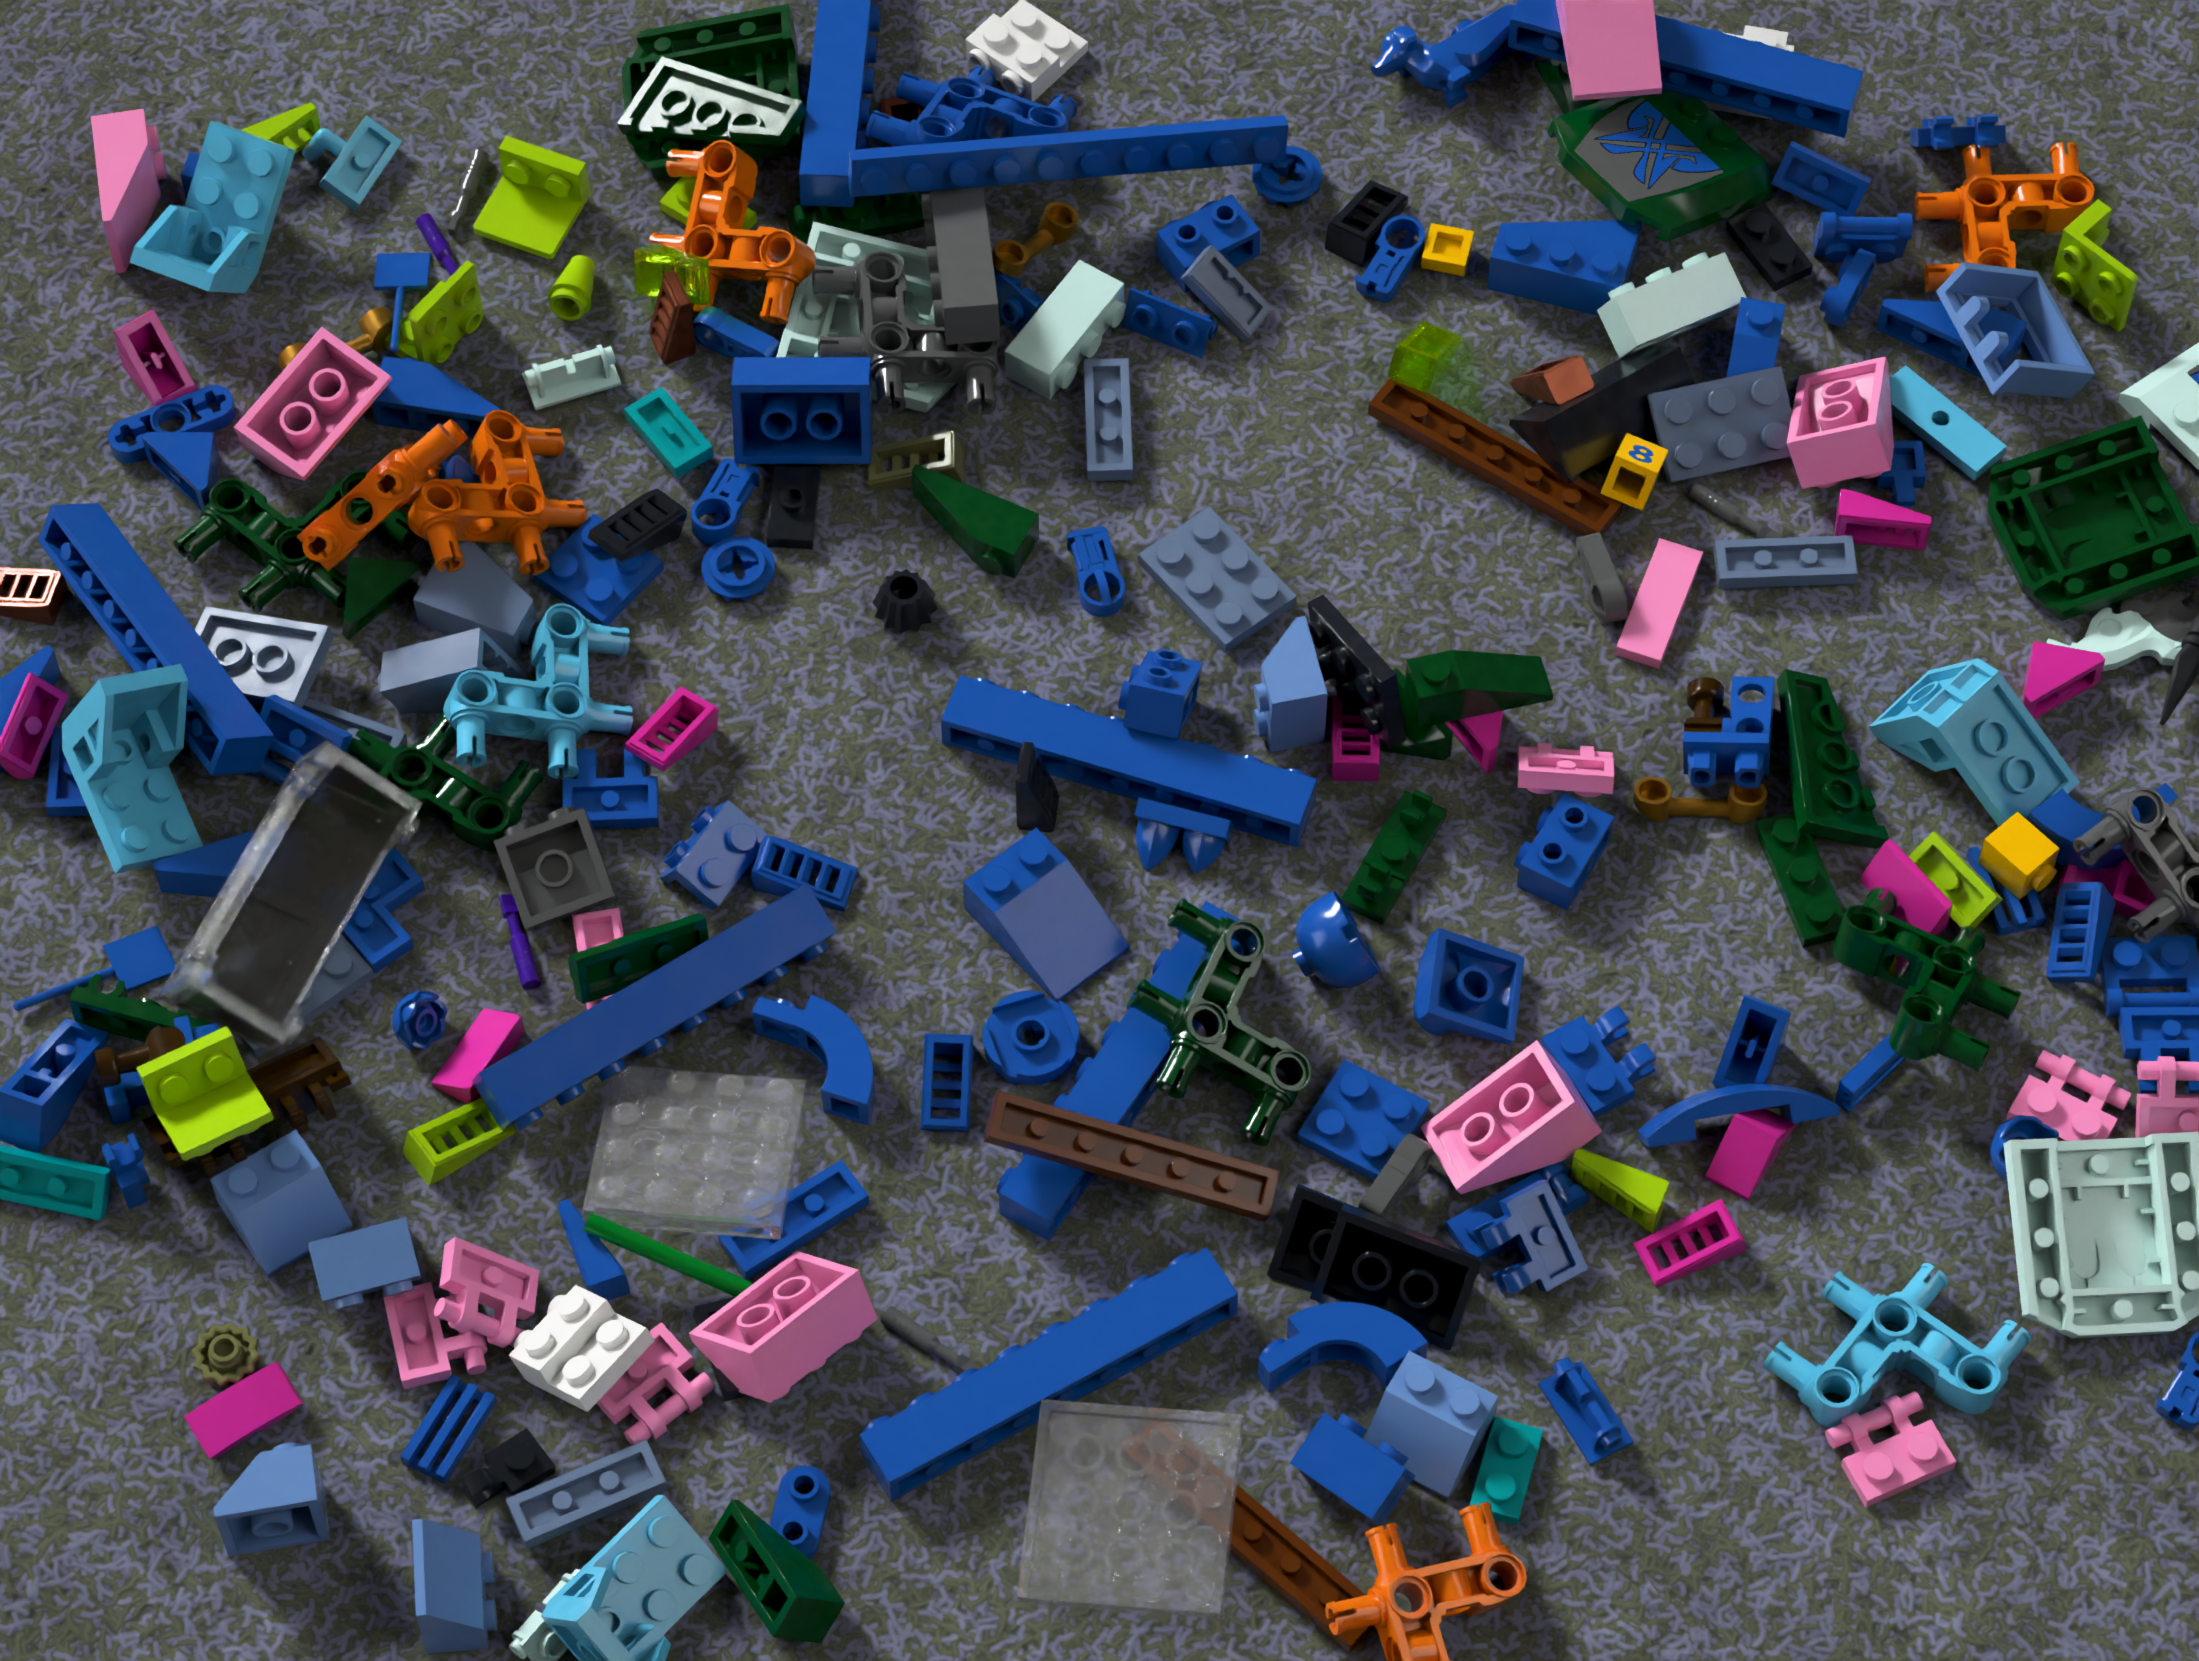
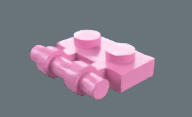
(1551, 769)
(2166, 1110)
(2064, 1112)
(486, 1279)
(420, 1342)
(655, 1369)
(1897, 1462)

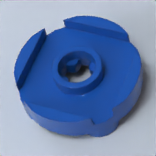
(1026, 1063)

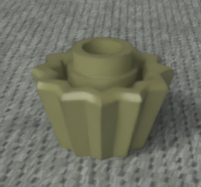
(226, 1355)

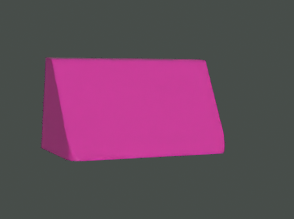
(30, 726)
(1917, 896)
(484, 1044)

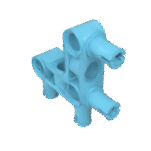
(533, 707)
(1922, 1348)

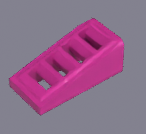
(1880, 522)
(684, 705)
(1352, 766)
(1698, 1221)

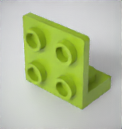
(534, 198)
(2090, 273)
(442, 318)
(204, 1094)

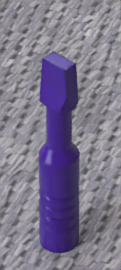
(436, 242)
(519, 944)

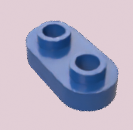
(1854, 276)
(802, 1511)

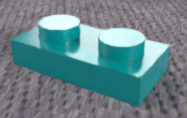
(669, 432)
(1507, 1468)

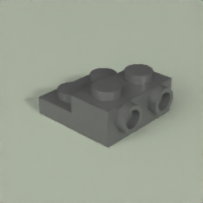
(554, 867)

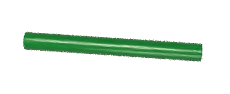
(665, 1255)

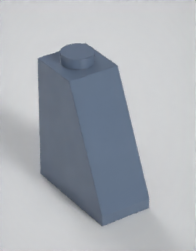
(478, 598)
(423, 674)

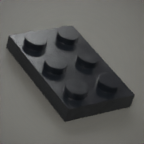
(1356, 672)

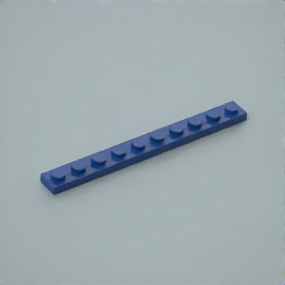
(1067, 155)

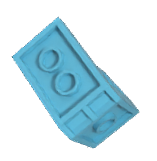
(226, 217)
(1976, 723)
(120, 759)
(635, 1589)

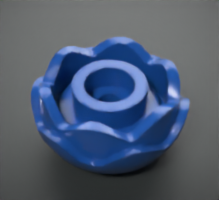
(419, 1019)

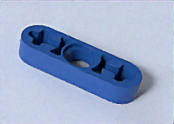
(176, 408)

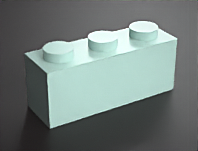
(1670, 303)
(1065, 330)

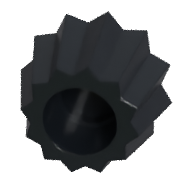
(904, 601)

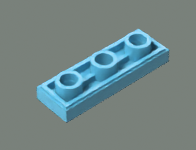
(1958, 437)

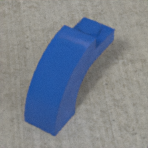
(2064, 820)
(834, 1042)
(1340, 1332)

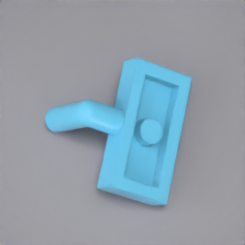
(357, 161)

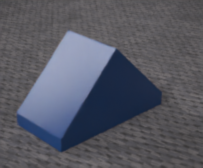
(186, 460)
(1753, 1043)

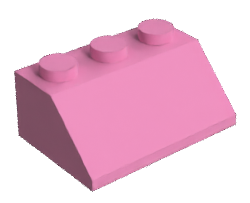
(310, 406)
(786, 1325)

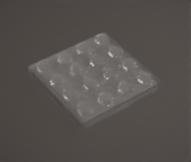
(696, 1152)
(1131, 1508)

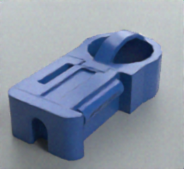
(1391, 264)
(731, 336)
(726, 496)
(1095, 565)
(2182, 1398)

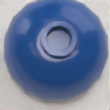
(1333, 945)

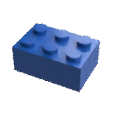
(802, 410)

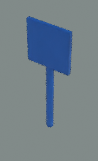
(401, 273)
(133, 959)

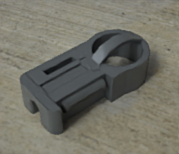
(1606, 591)
(1398, 1176)

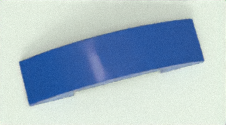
(1678, 1125)

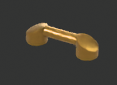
(1054, 229)
(375, 328)
(1655, 802)

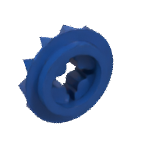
(1305, 183)
(751, 555)

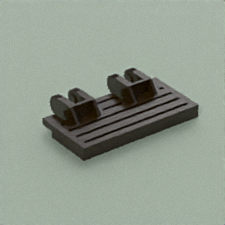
(285, 1082)

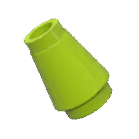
(573, 289)

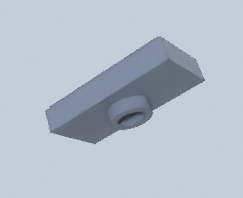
(1226, 293)

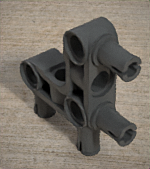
(899, 346)
(2158, 854)

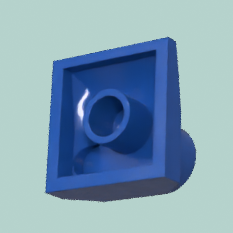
(1468, 988)

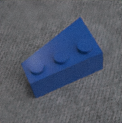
(1564, 261)

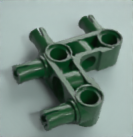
(273, 538)
(446, 790)
(1933, 972)
(1229, 1045)

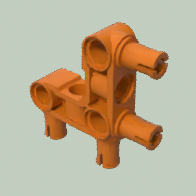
(1996, 204)
(718, 221)
(387, 488)
(506, 504)
(1432, 1590)

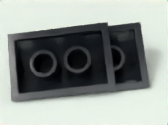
(1593, 425)
(1373, 1261)

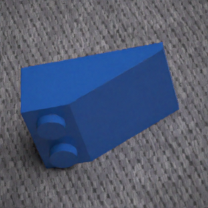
(1043, 915)

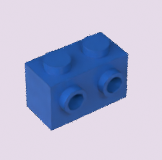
(1216, 224)
(1161, 693)
(1563, 851)
(1353, 1468)

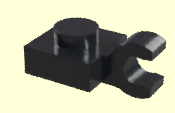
(512, 1467)

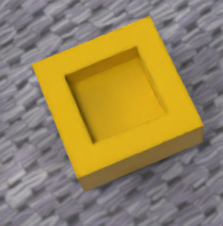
(1447, 249)

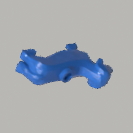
(1452, 62)

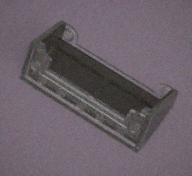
(290, 897)

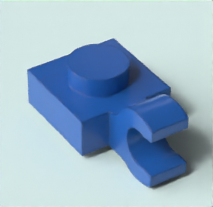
(1905, 473)
(128, 1169)

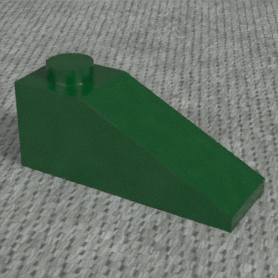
(984, 526)
(1472, 684)
(777, 1578)

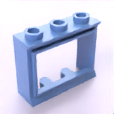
(2058, 363)

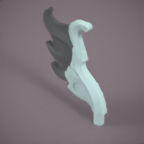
(2138, 630)

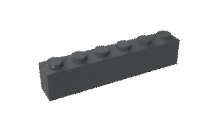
(961, 265)

